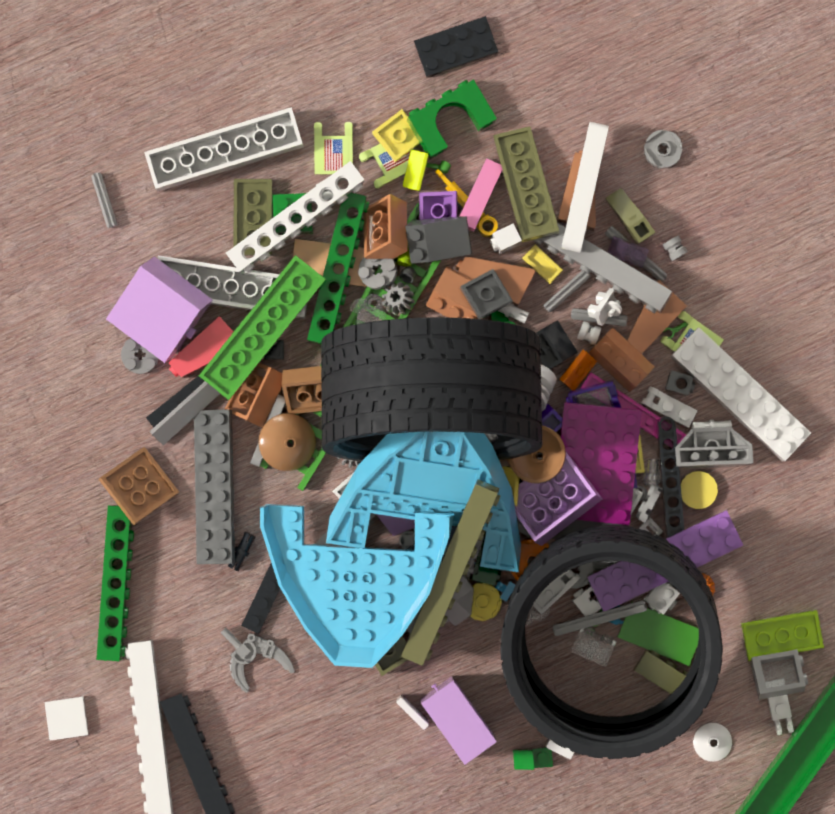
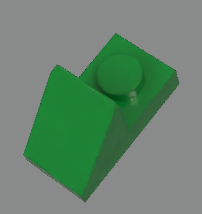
(532, 758)

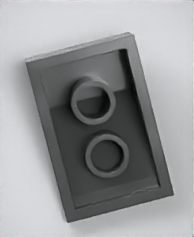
(438, 239)

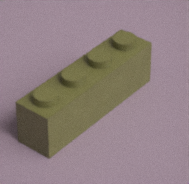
(659, 672)

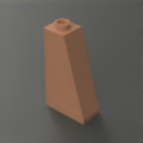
(568, 194)
(512, 277)
(651, 325)

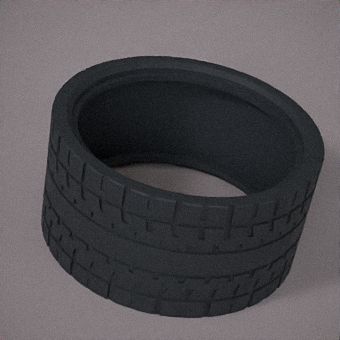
(431, 379)
(611, 735)

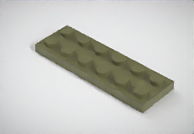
(526, 184)

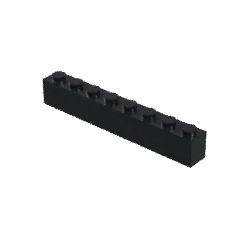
(195, 755)

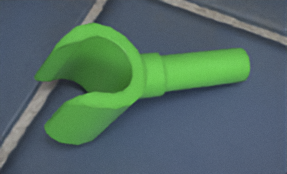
(443, 167)
(676, 329)

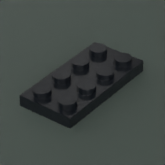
(456, 46)

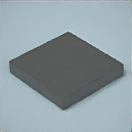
(486, 294)

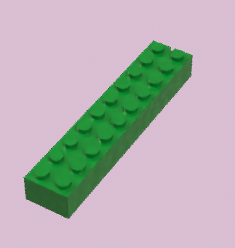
(796, 761)

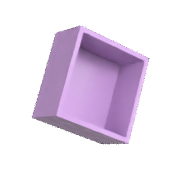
(159, 309)
(458, 720)

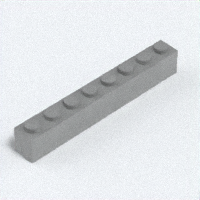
(611, 270)

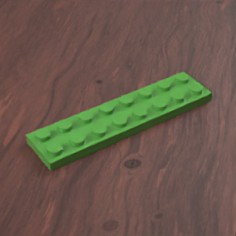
(262, 327)

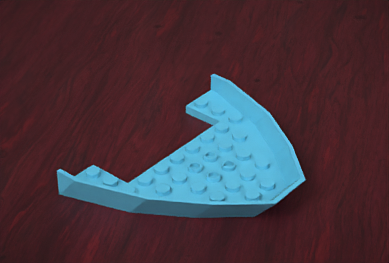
(428, 475)
(350, 596)

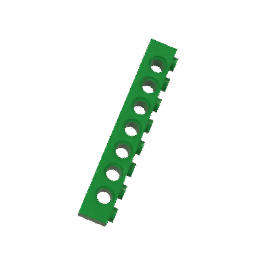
(357, 202)
(104, 650)

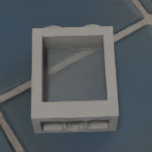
(778, 674)

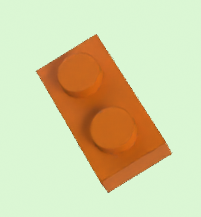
(578, 370)

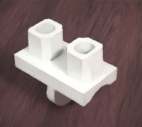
(607, 307)

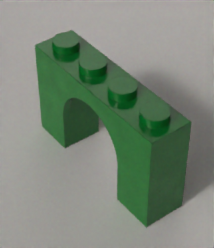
(465, 97)

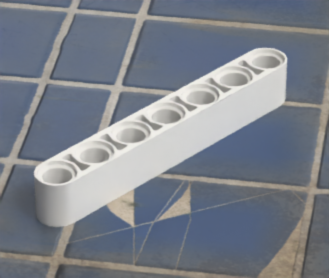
(584, 187)

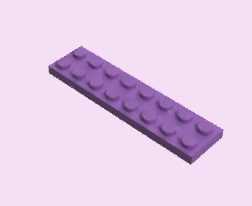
(699, 542)

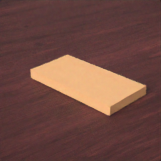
(316, 255)

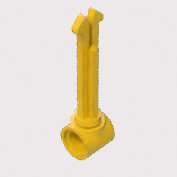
(462, 198)

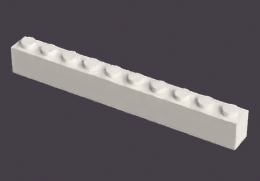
(149, 727)

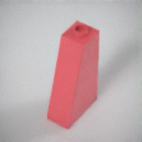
(201, 349)

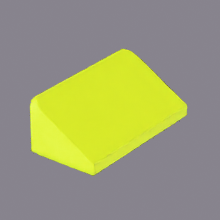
(415, 170)

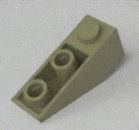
(630, 216)

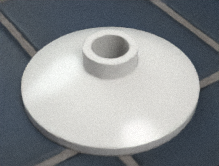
(705, 735)

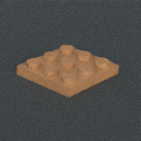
(138, 485)

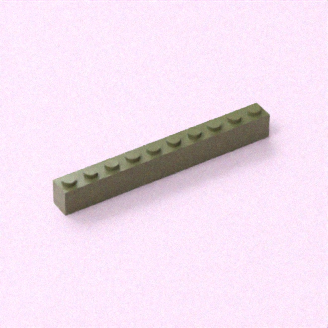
(450, 572)

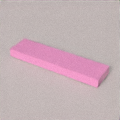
(481, 192)

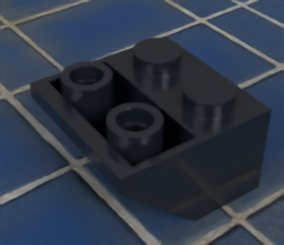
(555, 345)

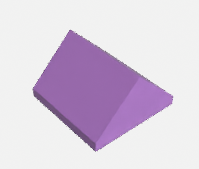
(438, 204)

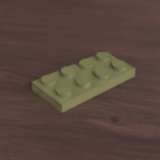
(251, 209)

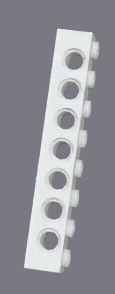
(347, 172)

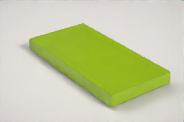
(782, 634)

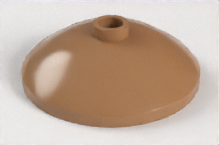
(274, 441)
(541, 470)

